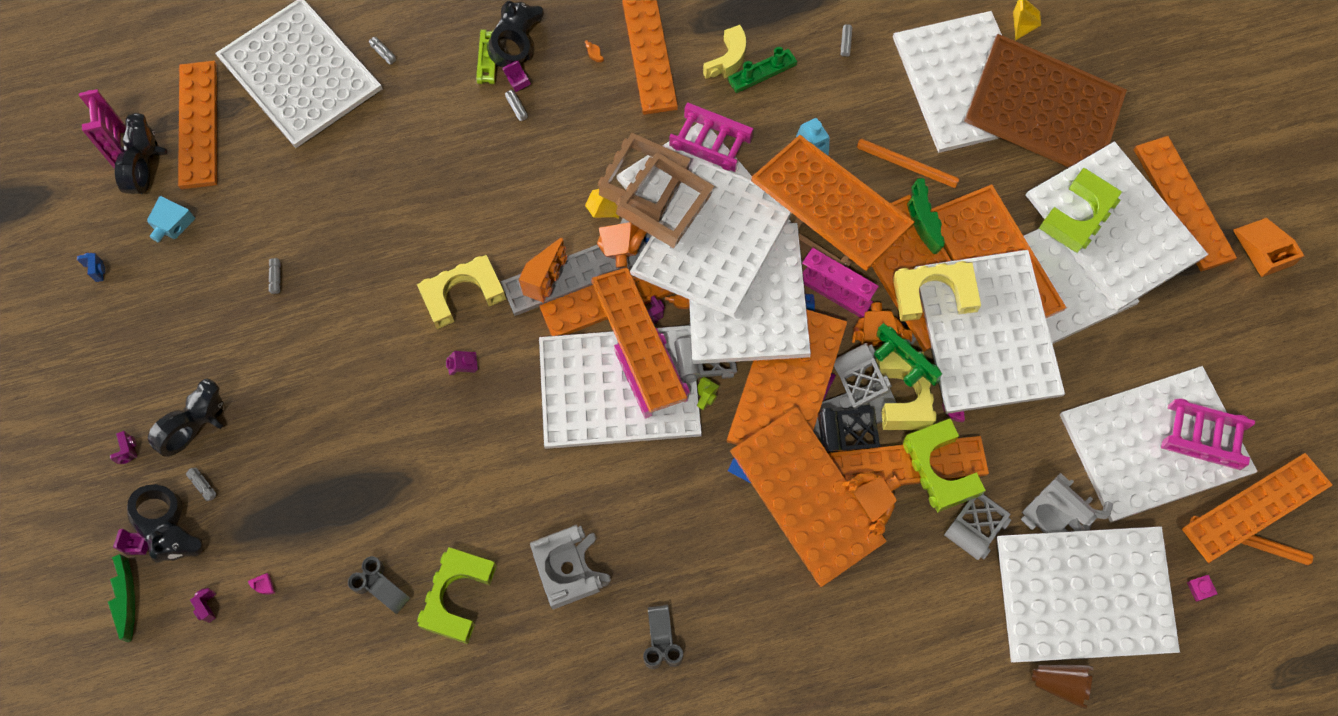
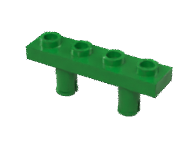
(765, 69)
(915, 359)

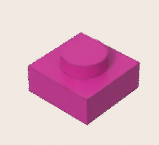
(1202, 588)

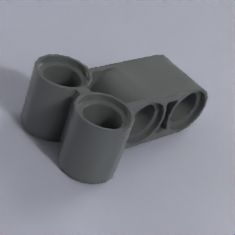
(378, 585)
(661, 638)

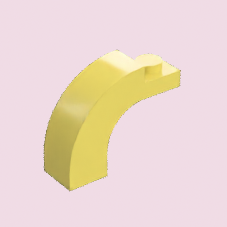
(733, 59)

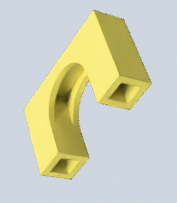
(477, 271)
(958, 277)
(910, 415)

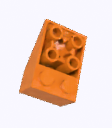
(1268, 246)
(543, 271)

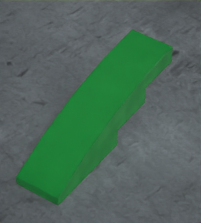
(123, 604)

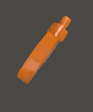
(594, 52)
(679, 301)

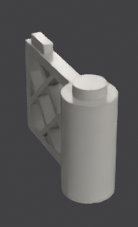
(855, 362)
(689, 371)
(972, 539)

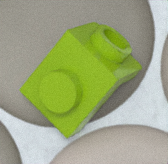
(707, 391)

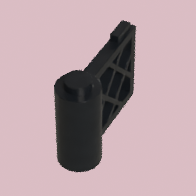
(833, 434)

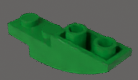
(925, 222)

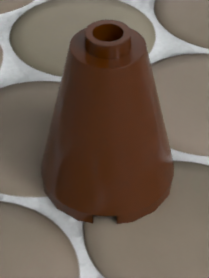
(1065, 682)

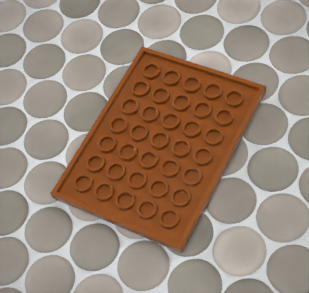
(1044, 103)

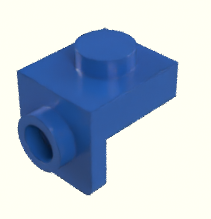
(95, 265)

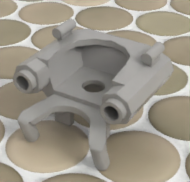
(1062, 506)
(553, 552)

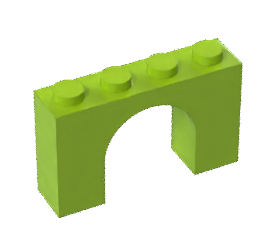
(1076, 233)
(942, 492)
(454, 567)

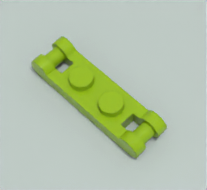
(485, 63)

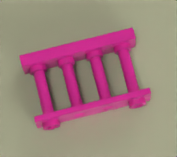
(711, 121)
(104, 126)
(838, 283)
(626, 369)
(1195, 447)

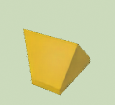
(1025, 18)
(600, 206)

